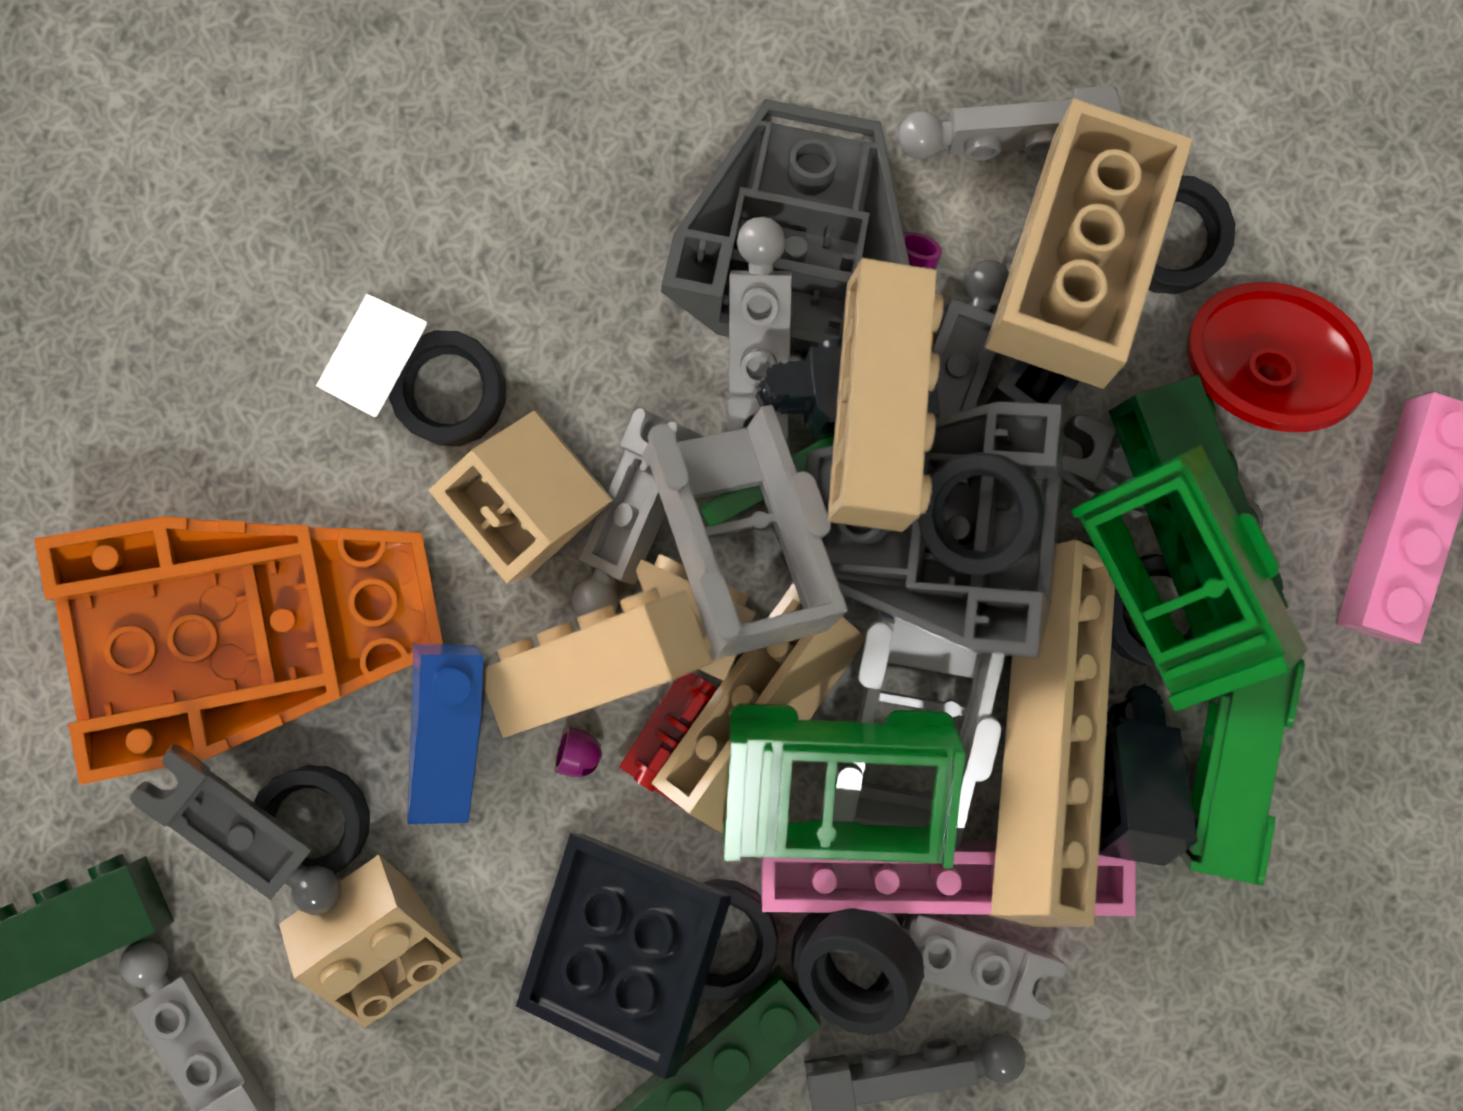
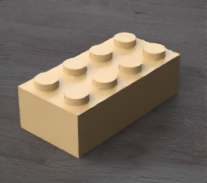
(1089, 244)

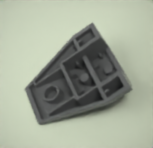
(823, 192)
(903, 578)

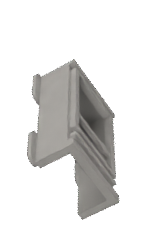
(795, 508)
(906, 645)

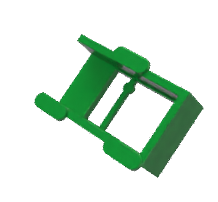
(1229, 656)
(1238, 777)
(759, 783)

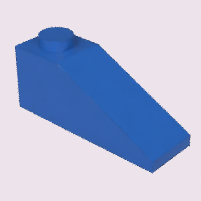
(443, 732)

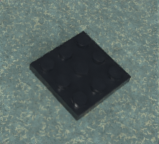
(624, 954)

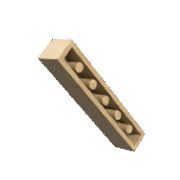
(1057, 754)

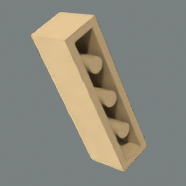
(884, 396)
(597, 664)
(781, 674)

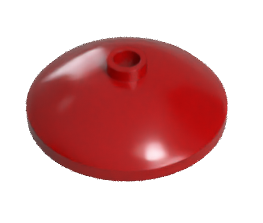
(1279, 357)

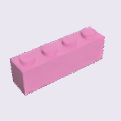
(1409, 524)

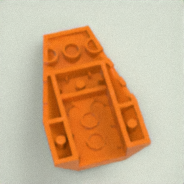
(224, 629)

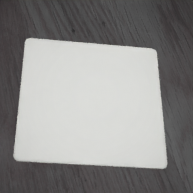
(371, 355)

